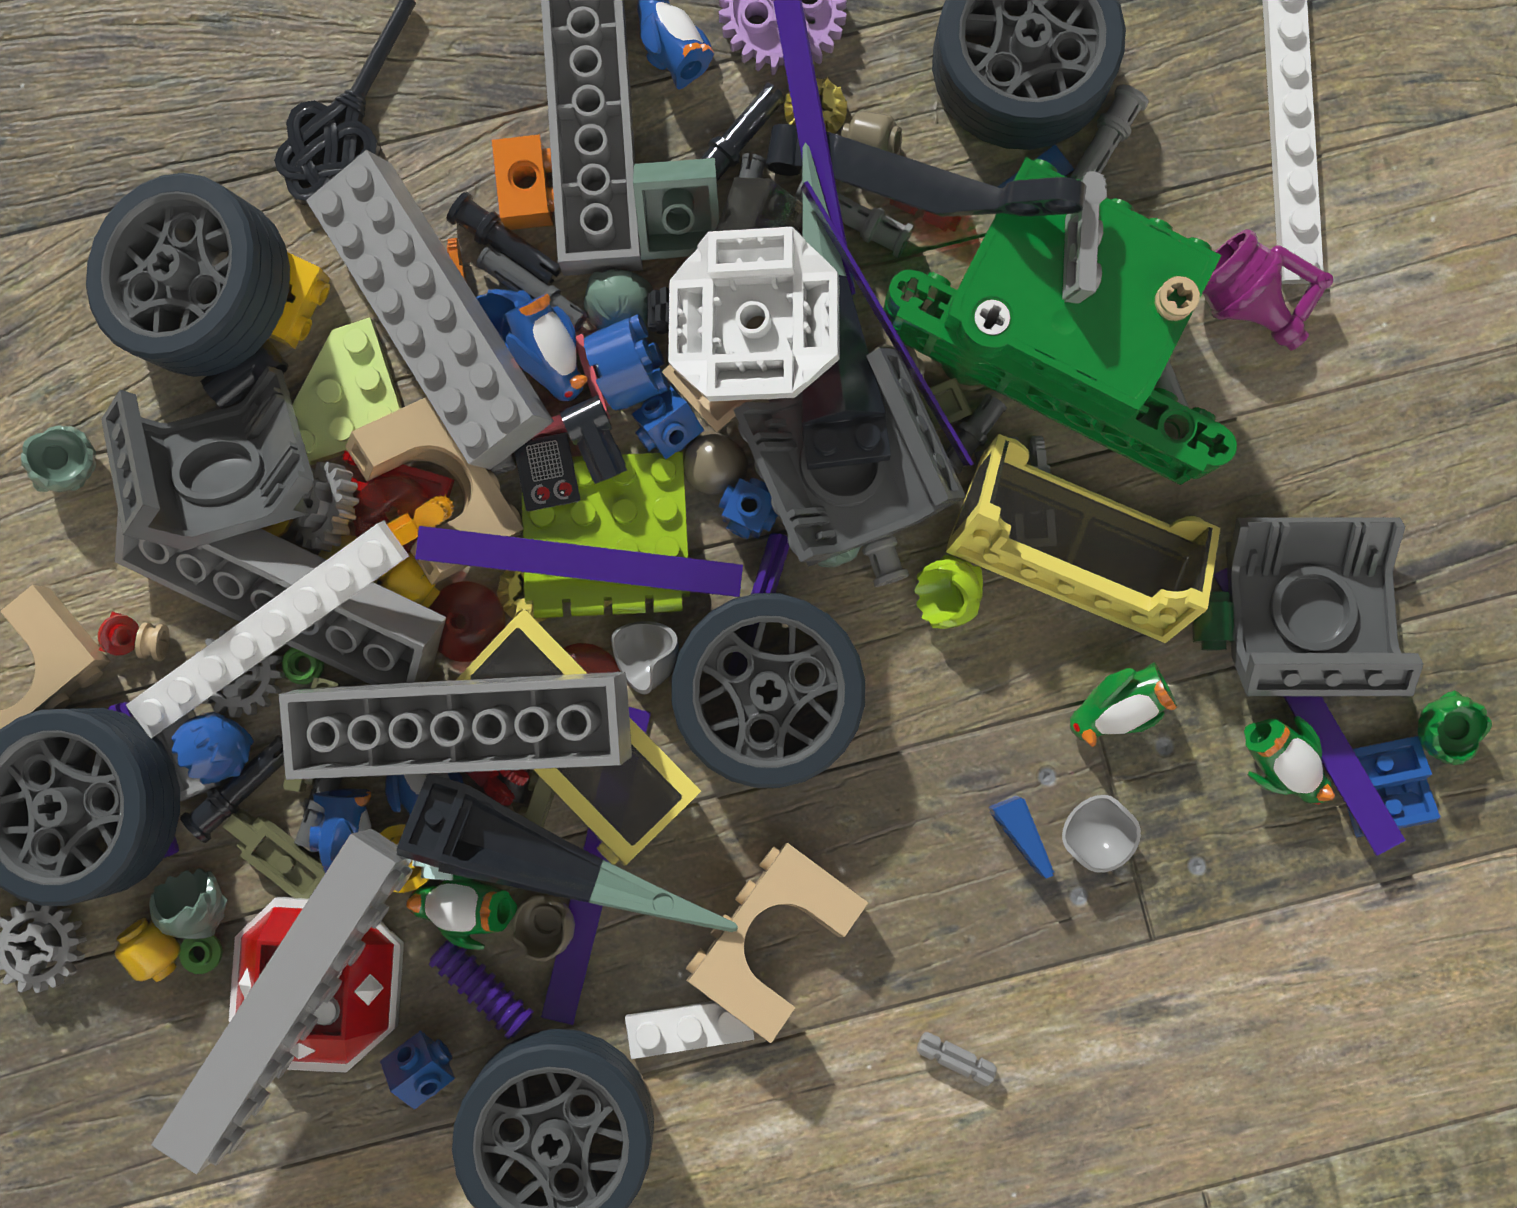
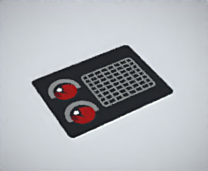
(547, 472)

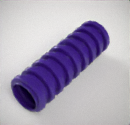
(481, 988)

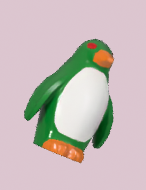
(1123, 704)
(1288, 760)
(463, 909)

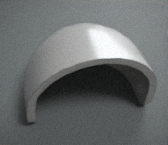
(645, 653)
(1101, 834)

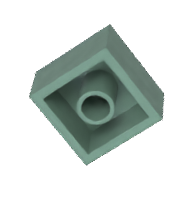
(675, 206)

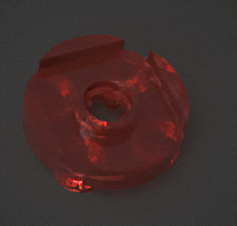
(381, 496)

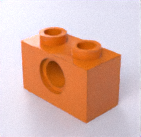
(513, 161)

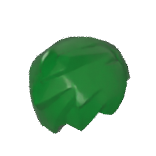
(1453, 728)

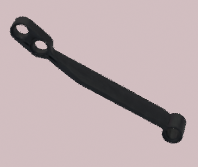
(926, 185)

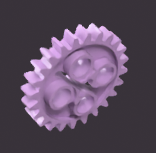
(763, 39)

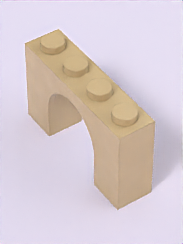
(420, 435)
(61, 652)
(723, 969)

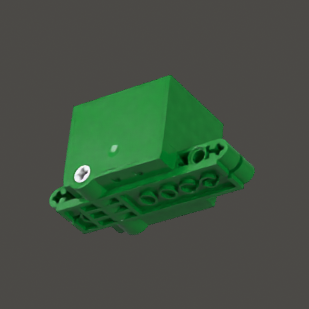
(1069, 361)

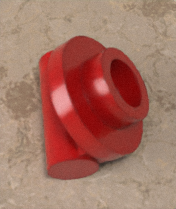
(117, 634)

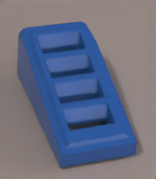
(1020, 828)

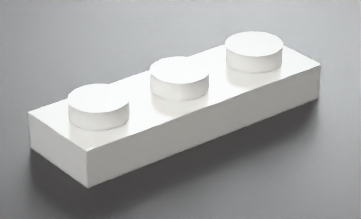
(683, 1029)

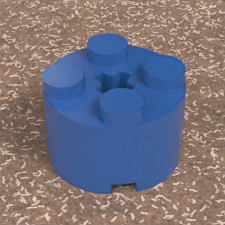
(626, 363)

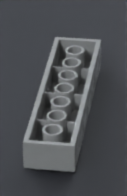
(591, 135)
(429, 311)
(368, 636)
(456, 726)
(283, 1002)

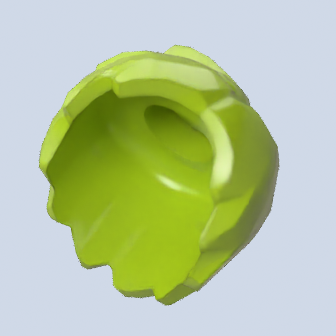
(949, 592)

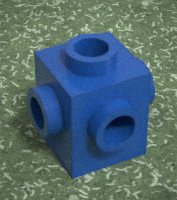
(666, 423)
(742, 522)
(418, 1069)

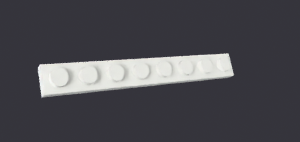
(1292, 132)
(268, 629)

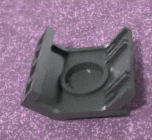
(209, 471)
(858, 503)
(1318, 607)

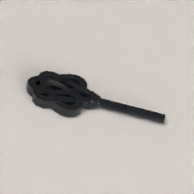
(316, 130)

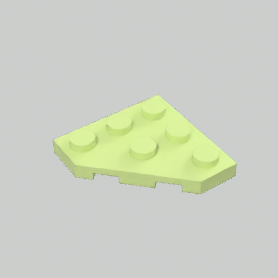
(344, 390)

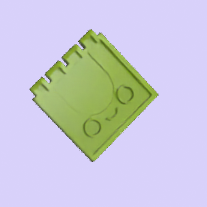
(628, 512)

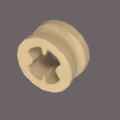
(1184, 287)
(152, 641)

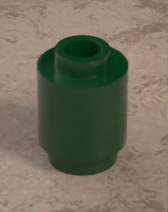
(1216, 624)

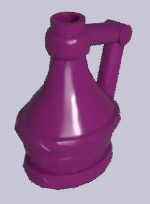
(1250, 287)

